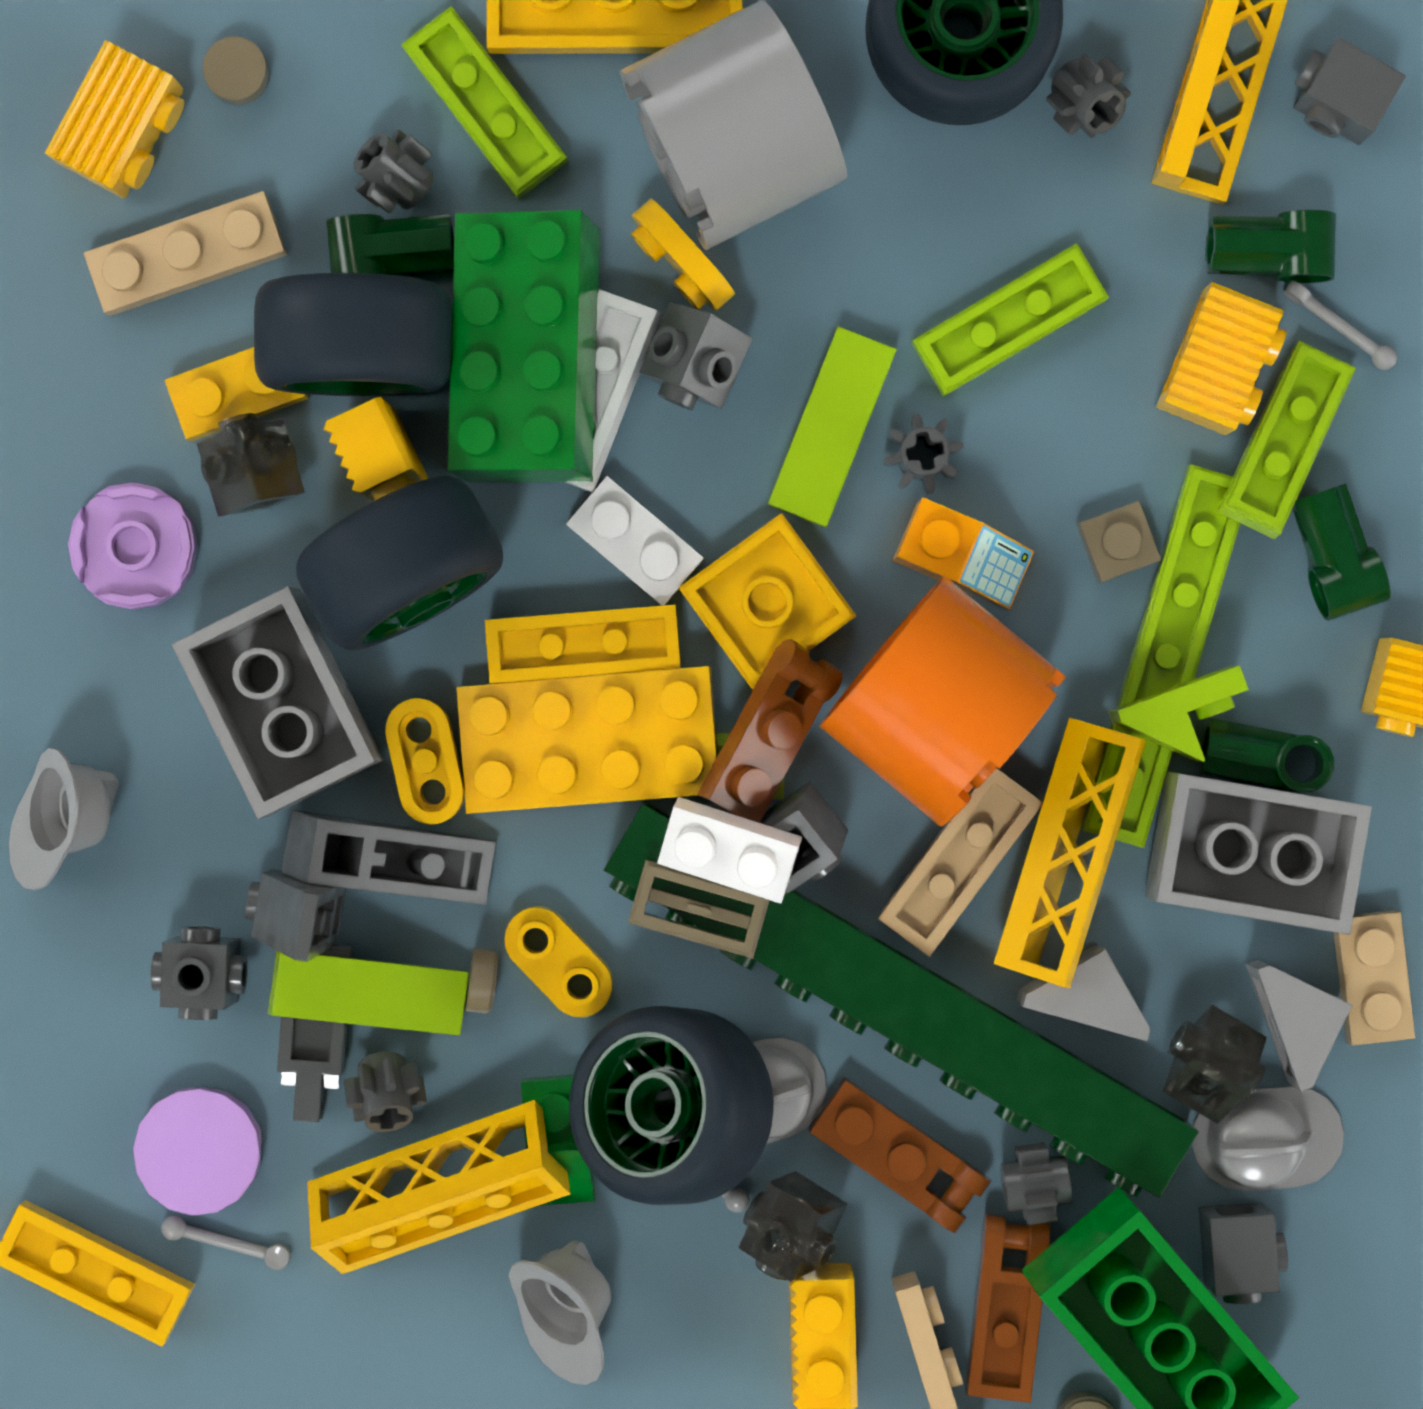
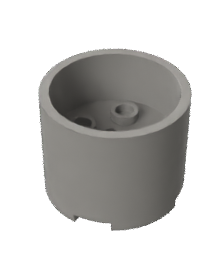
(735, 123)

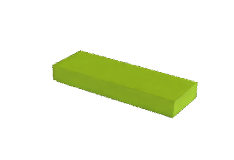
(484, 103)
(1010, 320)
(832, 427)
(1286, 440)
(369, 993)

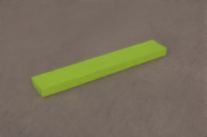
(1171, 635)

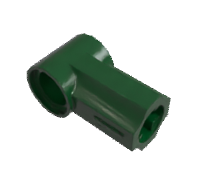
(392, 245)
(1292, 246)
(1343, 569)
(1260, 755)

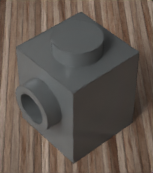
(1346, 91)
(821, 831)
(1241, 1251)

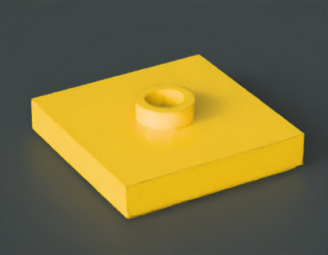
(764, 595)

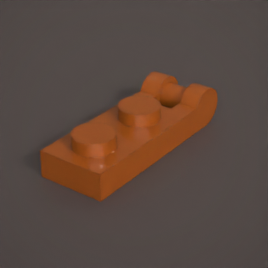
(769, 732)
(897, 1153)
(1005, 1314)

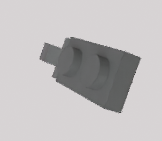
(312, 1057)

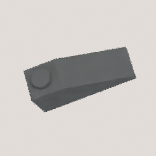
(387, 858)
(294, 915)

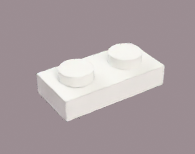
(635, 541)
(729, 850)

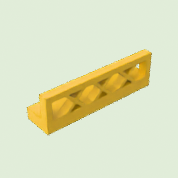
(1195, 92)
(1055, 847)
(440, 1208)

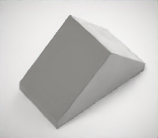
(1095, 997)
(1299, 1020)

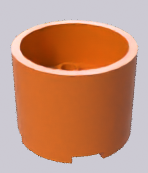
(943, 702)

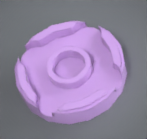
(133, 546)
(198, 1150)

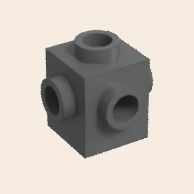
(694, 357)
(222, 968)

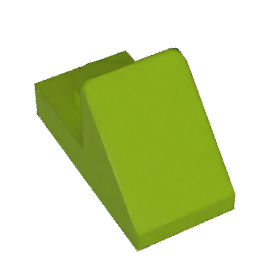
(1165, 715)

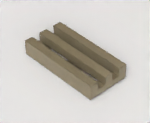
(647, 893)

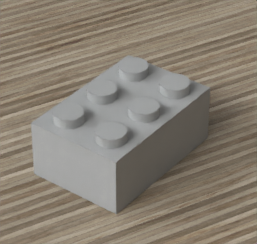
(277, 702)
(1258, 853)

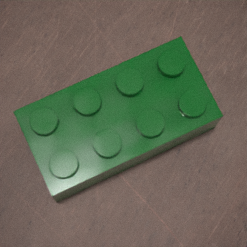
(523, 347)
(1150, 1317)

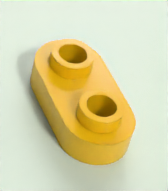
(662, 237)
(419, 762)
(559, 961)

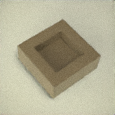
(1118, 542)

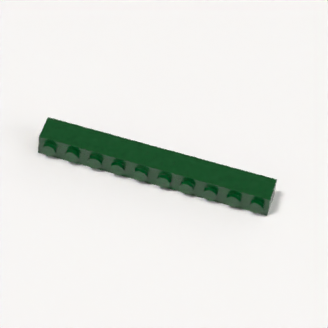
(936, 1023)

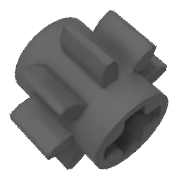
(1088, 96)
(393, 171)
(932, 438)
(385, 1091)
(1036, 1183)

